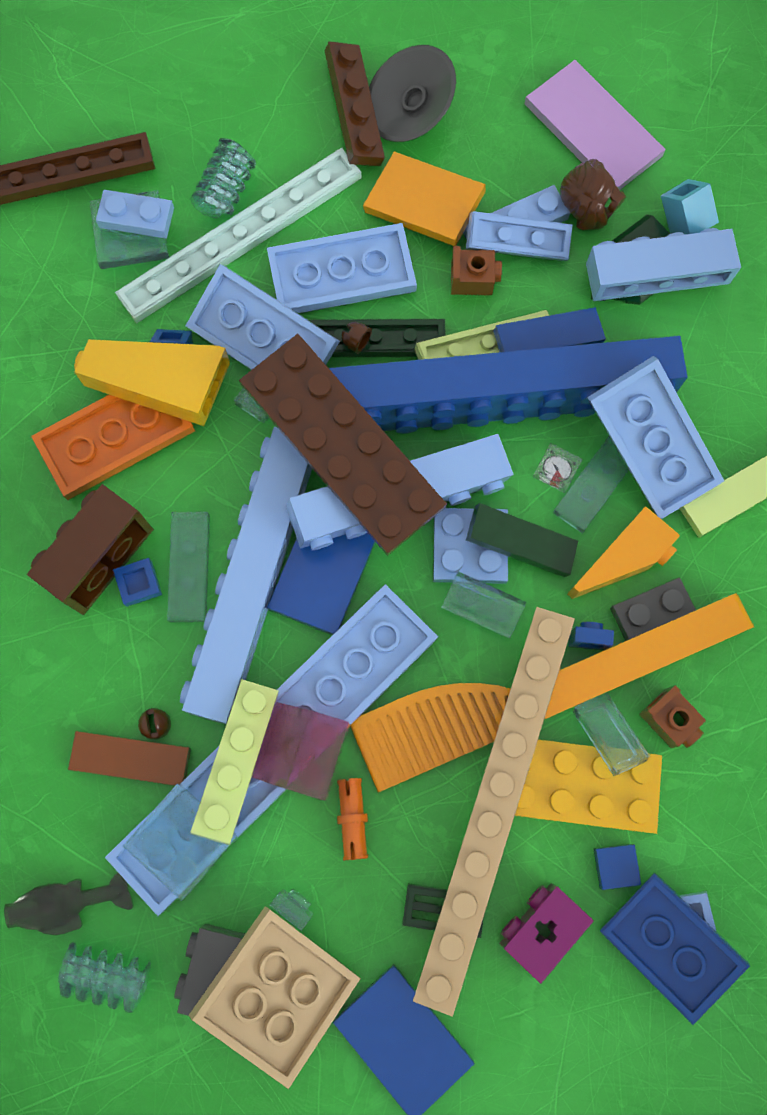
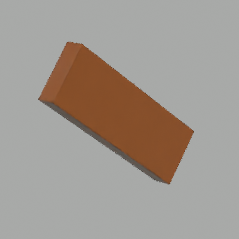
(129, 758)

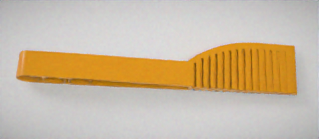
(462, 717)

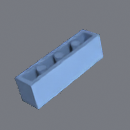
(662, 264)

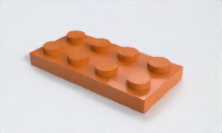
(105, 441)

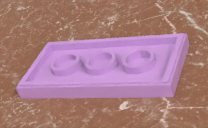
(594, 124)

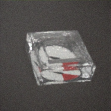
(557, 467)

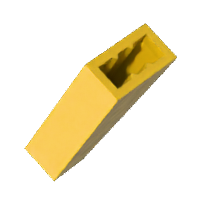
(156, 375)

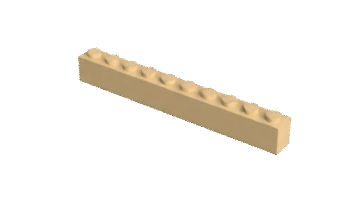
(493, 813)

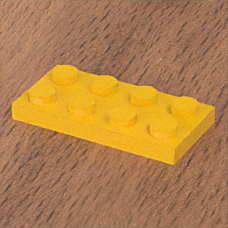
(577, 787)

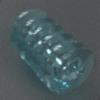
(223, 179)
(102, 979)

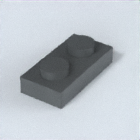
(652, 609)

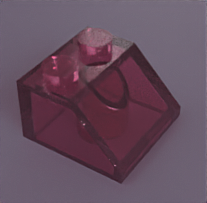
(301, 750)

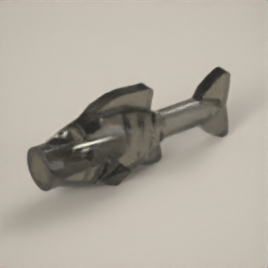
(57, 906)

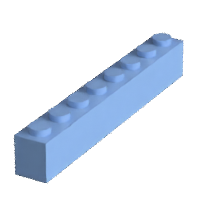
(248, 584)

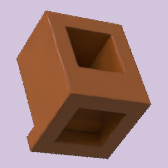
(474, 272)
(660, 717)

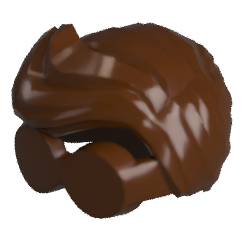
(586, 193)

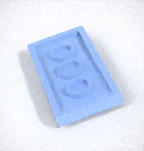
(342, 269)
(251, 321)
(656, 437)

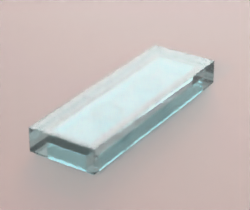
(592, 487)
(188, 567)

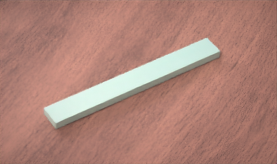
(238, 235)

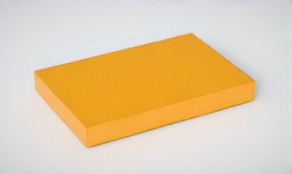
(424, 198)

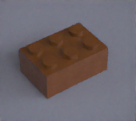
(89, 548)

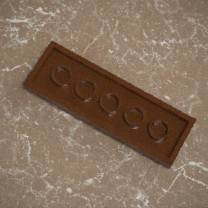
(343, 444)

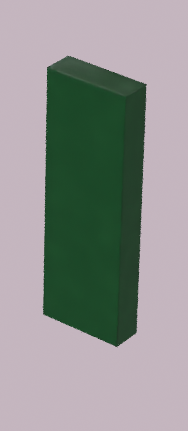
(522, 540)

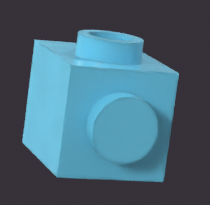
(690, 207)

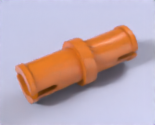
(352, 819)

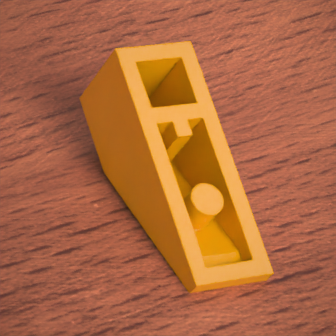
(633, 552)

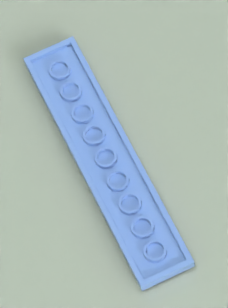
(335, 681)

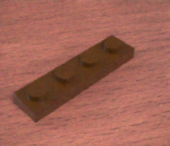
(354, 104)

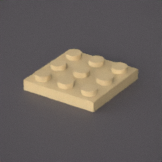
(275, 997)

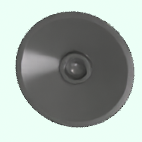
(412, 92)

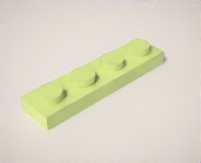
(234, 762)

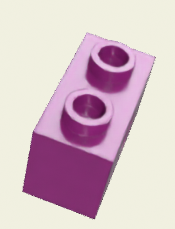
(566, 926)

